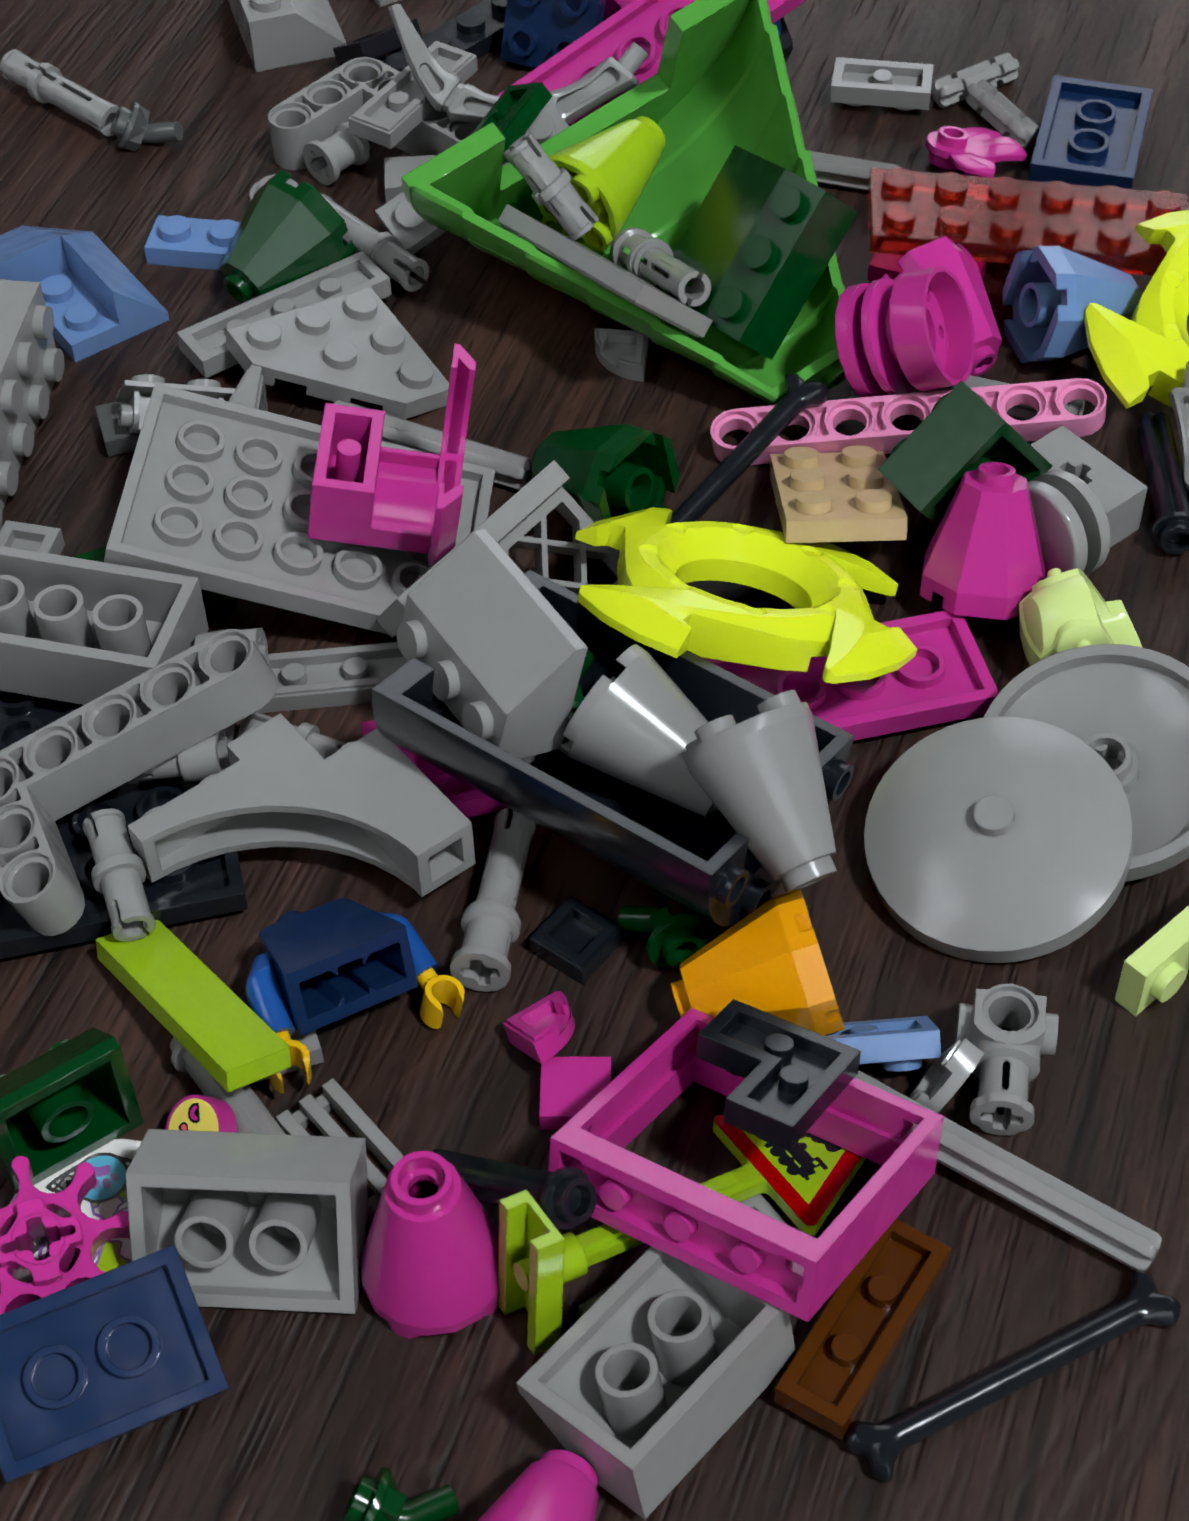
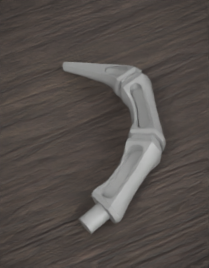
(471, 104)

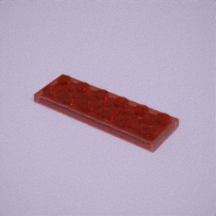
(1011, 216)

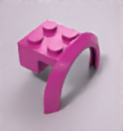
(388, 493)

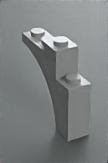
(285, 794)

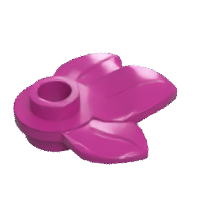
(971, 149)

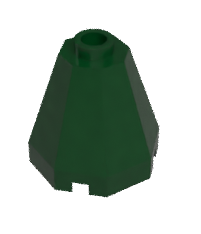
(283, 239)
(611, 467)

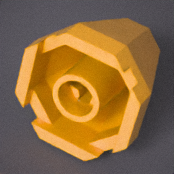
(766, 963)

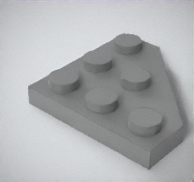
(344, 352)

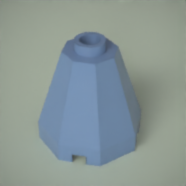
(1050, 297)

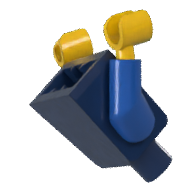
(337, 964)

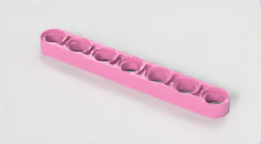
(880, 411)

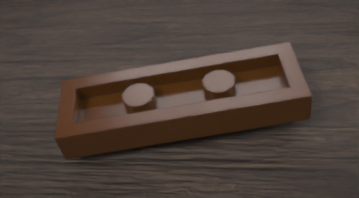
(862, 1328)

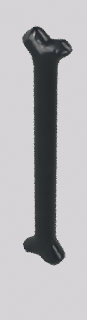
(797, 398)
(887, 1440)

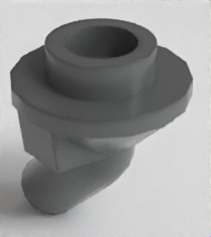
(133, 128)

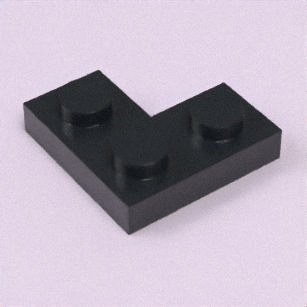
(785, 1067)

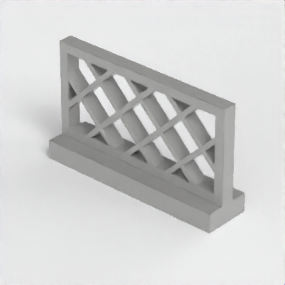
(515, 519)

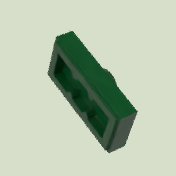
(516, 110)

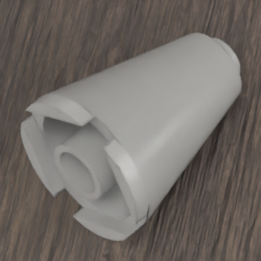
(639, 732)

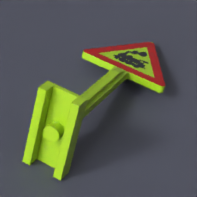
(540, 1260)

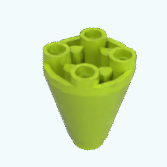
(610, 175)

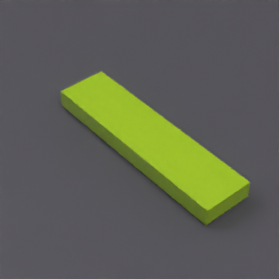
(196, 1007)

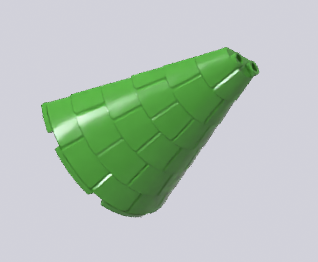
(714, 89)

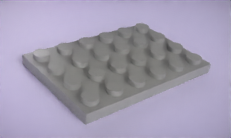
(229, 502)

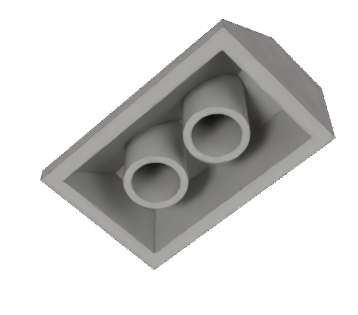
(286, 31)
(495, 647)
(254, 1215)
(657, 1375)

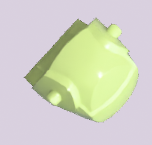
(1070, 614)

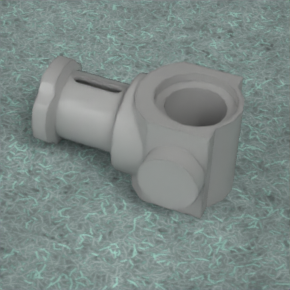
(1010, 1056)

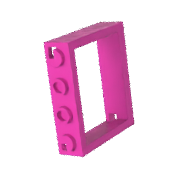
(723, 1234)

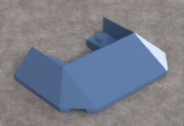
(84, 283)

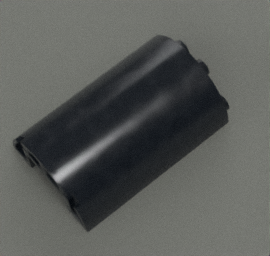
(647, 837)

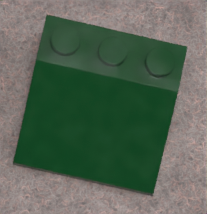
(762, 246)

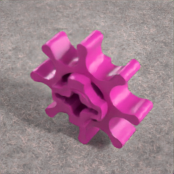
(71, 1237)

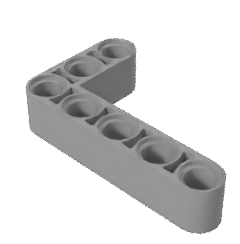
(334, 98)
(106, 747)

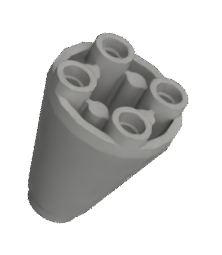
(770, 787)

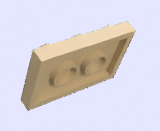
(836, 496)

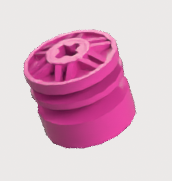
(905, 333)

